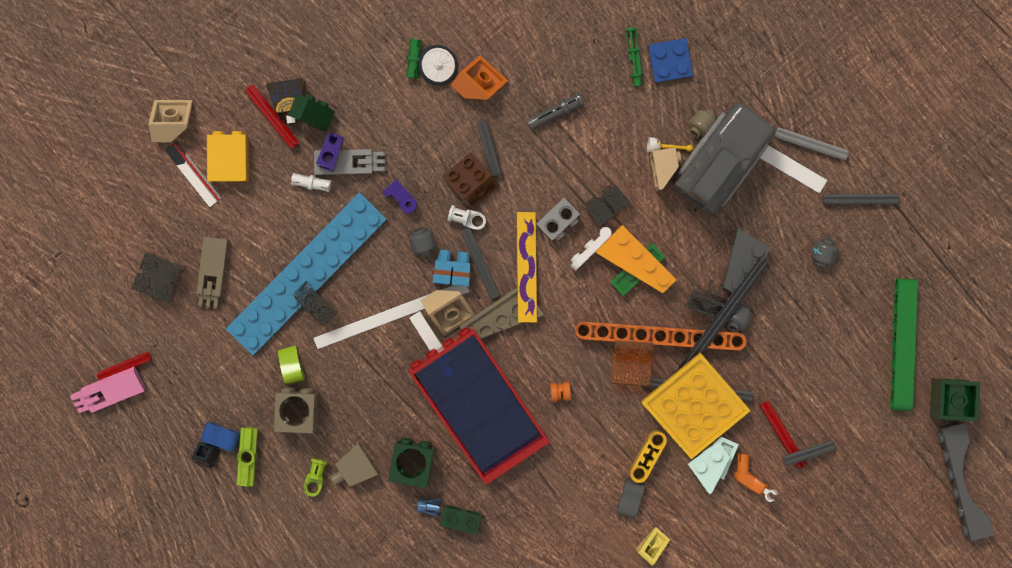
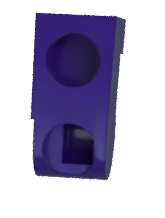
(330, 152)
(407, 202)

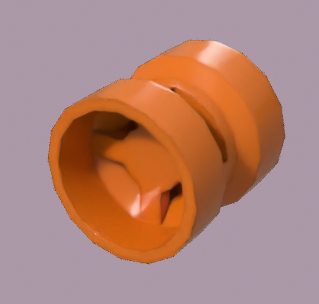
(560, 391)

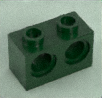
(460, 519)

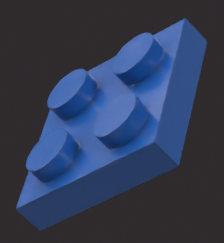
(670, 60)

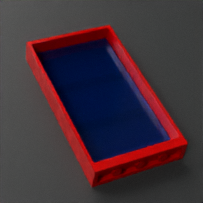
(478, 405)

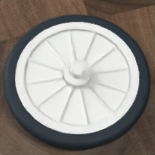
(437, 65)

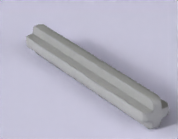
(811, 143)

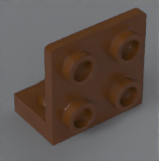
(471, 181)

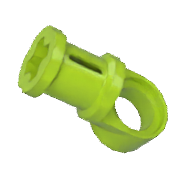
(315, 477)

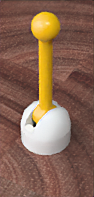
(655, 144)

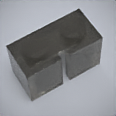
(607, 205)
(315, 303)

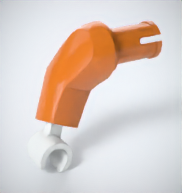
(748, 480)

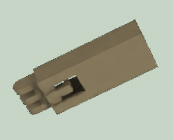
(212, 263)

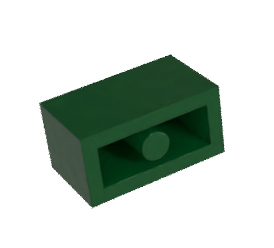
(311, 112)

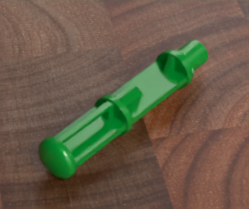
(634, 56)

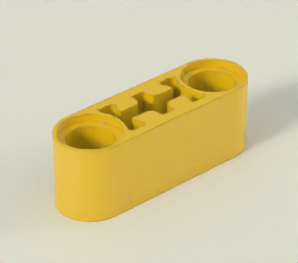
(650, 462)

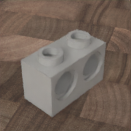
(554, 215)

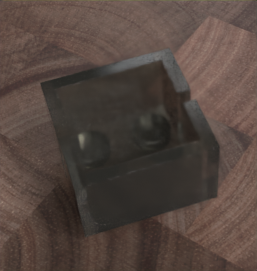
(157, 277)

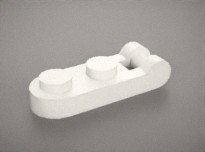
(579, 259)

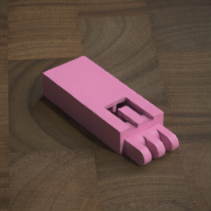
(114, 389)

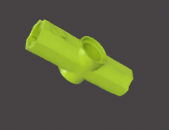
(246, 469)

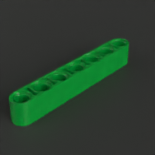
(903, 344)

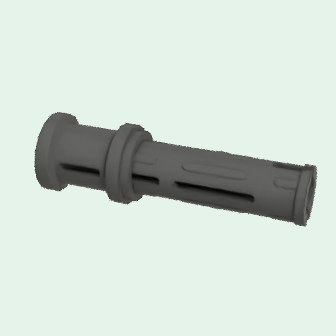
(564, 107)

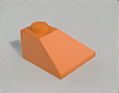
(478, 80)

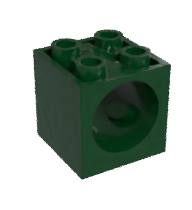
(955, 399)
(397, 472)

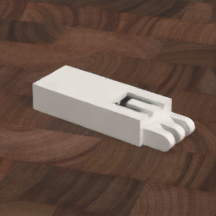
(426, 331)

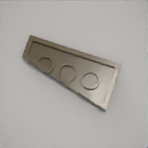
(498, 316)

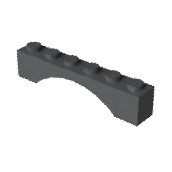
(955, 443)

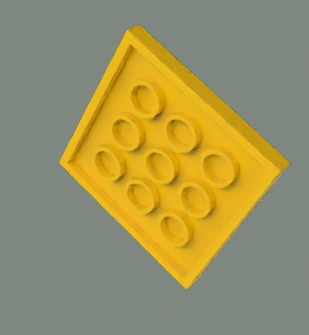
(695, 405)

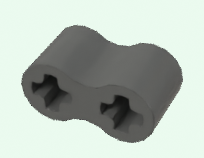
(630, 498)

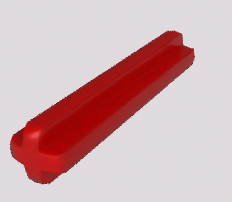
(135, 361)

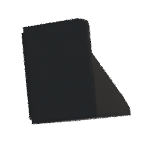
(205, 454)

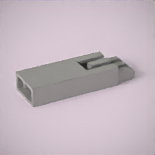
(345, 162)

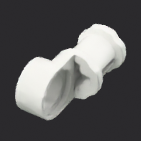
(467, 217)

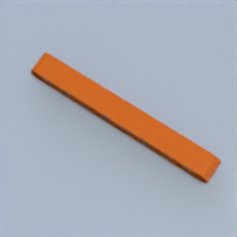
(650, 335)

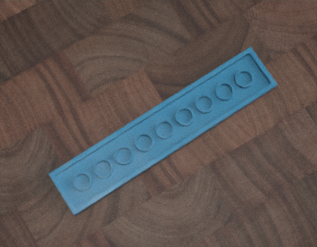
(313, 264)

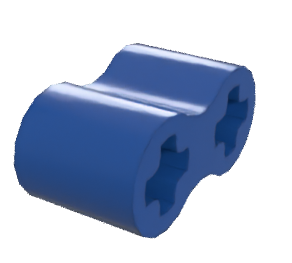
(220, 436)

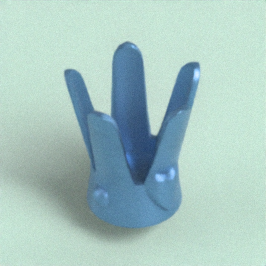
(426, 506)

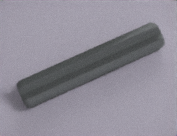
(489, 148)
(808, 453)

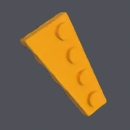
(635, 259)

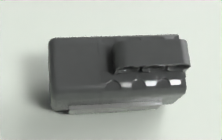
(723, 158)

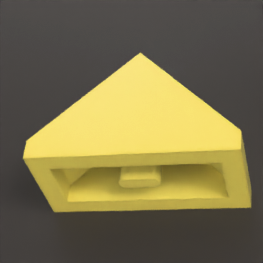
(653, 546)

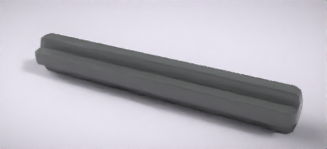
(860, 199)
(480, 263)

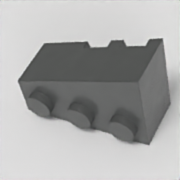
(743, 255)

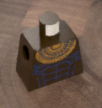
(283, 95)

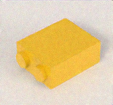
(227, 157)

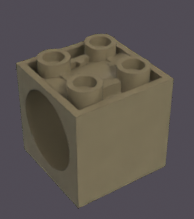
(283, 423)

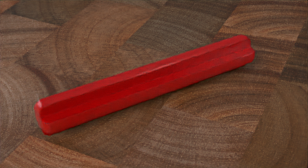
(271, 116)
(781, 431)

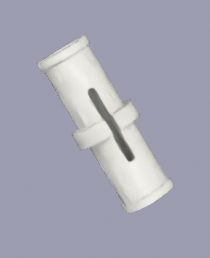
(311, 182)

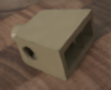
(354, 467)

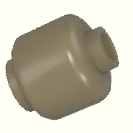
(701, 122)

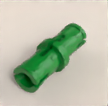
(413, 58)

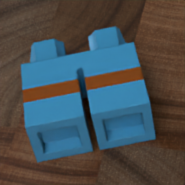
(444, 267)

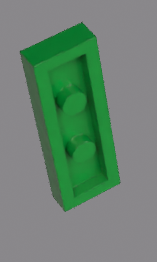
(625, 281)

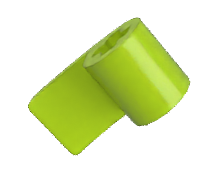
(290, 366)

